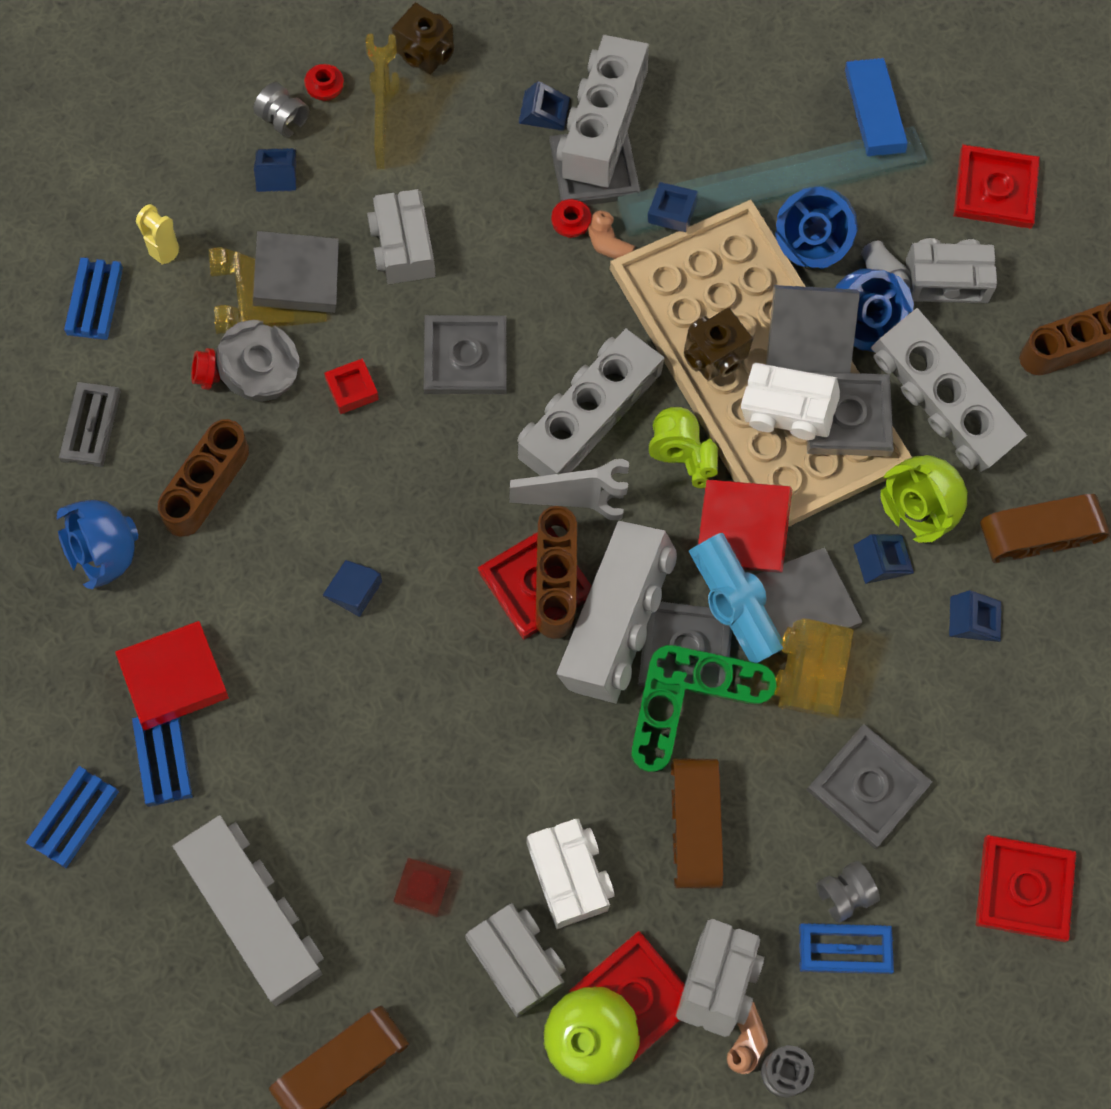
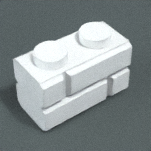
(790, 401)
(569, 872)

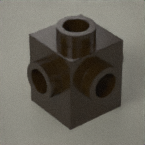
(424, 38)
(717, 344)

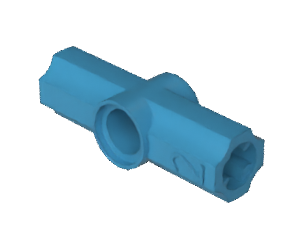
(737, 598)

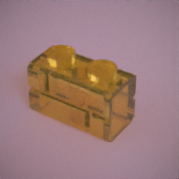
(814, 667)

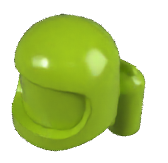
(678, 441)

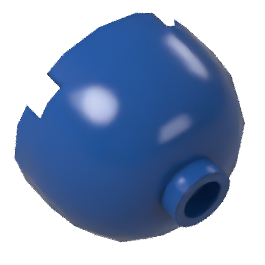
(816, 227)
(881, 305)
(97, 534)

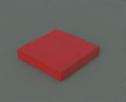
(996, 186)
(751, 519)
(513, 583)
(171, 675)
(1026, 888)
(644, 983)

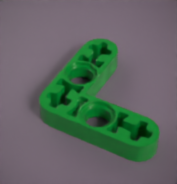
(674, 690)

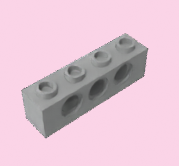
(603, 111)
(623, 356)
(970, 396)

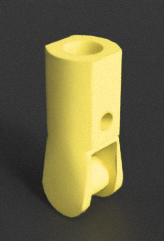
(158, 234)

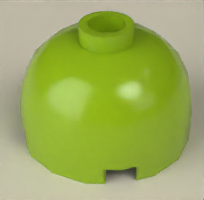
(923, 488)
(591, 1035)

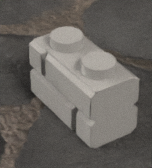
(403, 237)
(951, 271)
(516, 959)
(719, 978)

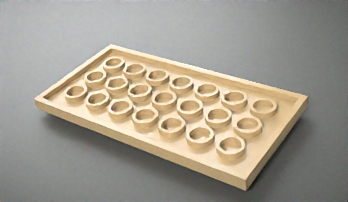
(735, 265)

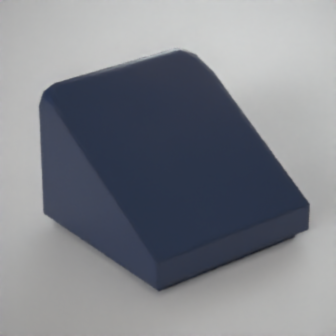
(544, 107)
(275, 170)
(883, 557)
(353, 587)
(975, 617)

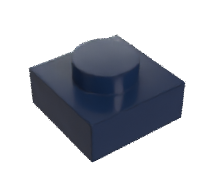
(672, 207)

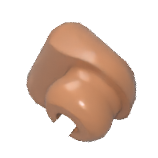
(604, 238)
(750, 1044)

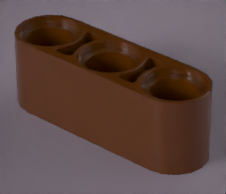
(1062, 347)
(204, 459)
(1044, 526)
(561, 553)
(698, 823)
(340, 1063)

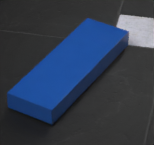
(875, 107)

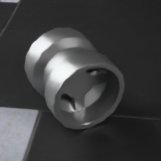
(278, 107)
(849, 891)
(779, 1076)

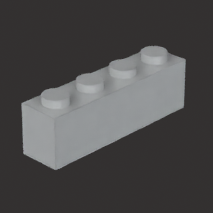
(617, 612)
(248, 910)

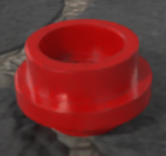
(324, 90)
(567, 227)
(204, 369)

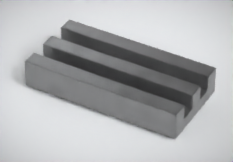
(84, 457)

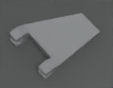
(575, 489)

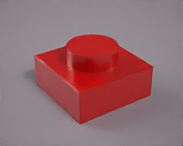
(351, 386)

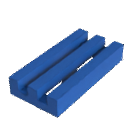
(99, 268)
(145, 768)
(58, 806)
(807, 948)

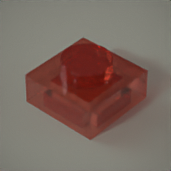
(422, 887)

